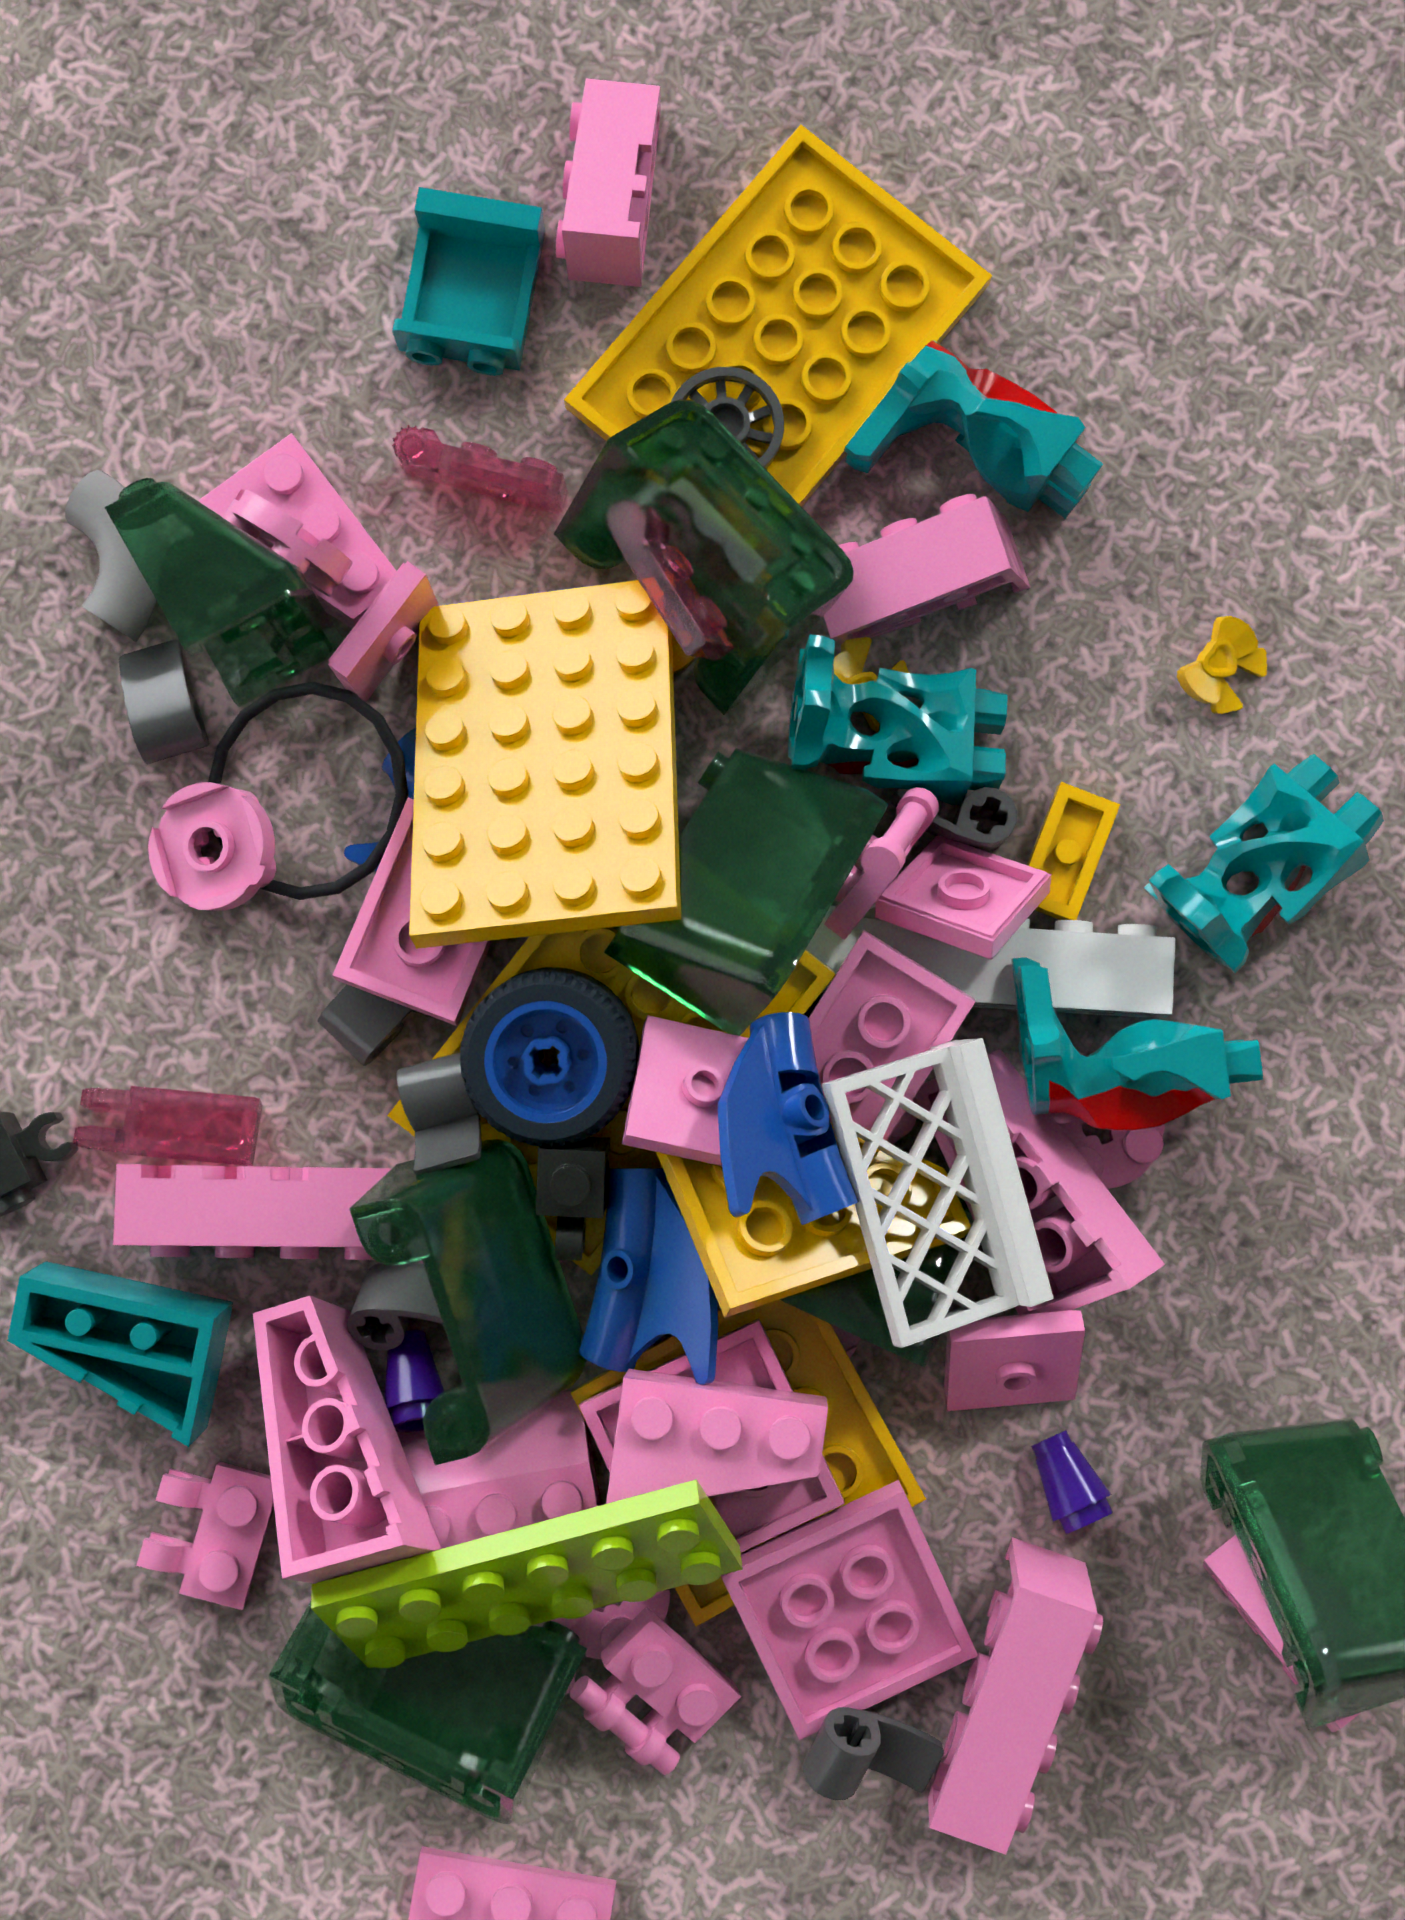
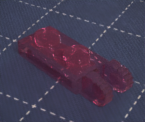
(480, 471)
(667, 581)
(174, 1124)

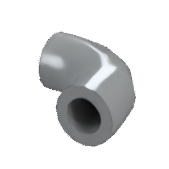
(120, 591)

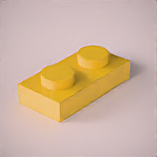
(1071, 847)

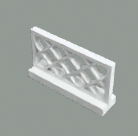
(991, 1182)

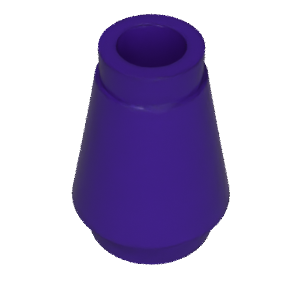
(411, 1382)
(1070, 1483)

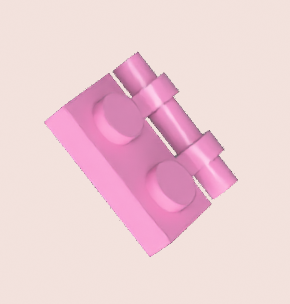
(668, 1676)

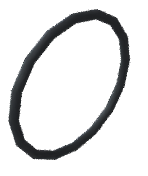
(390, 743)

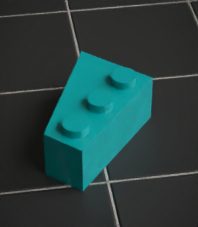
(127, 1337)

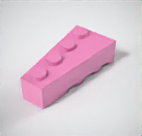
(240, 1209)
(1080, 1227)
(332, 1449)
(1015, 1698)

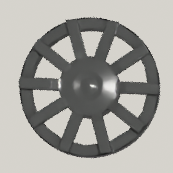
(733, 412)

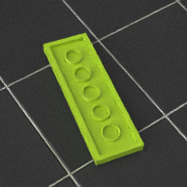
(529, 1576)

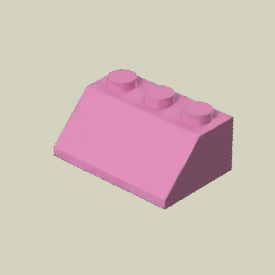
(516, 1481)

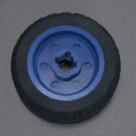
(506, 1047)

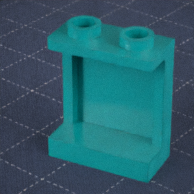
(470, 281)

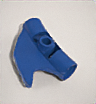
(780, 1123)
(649, 1279)

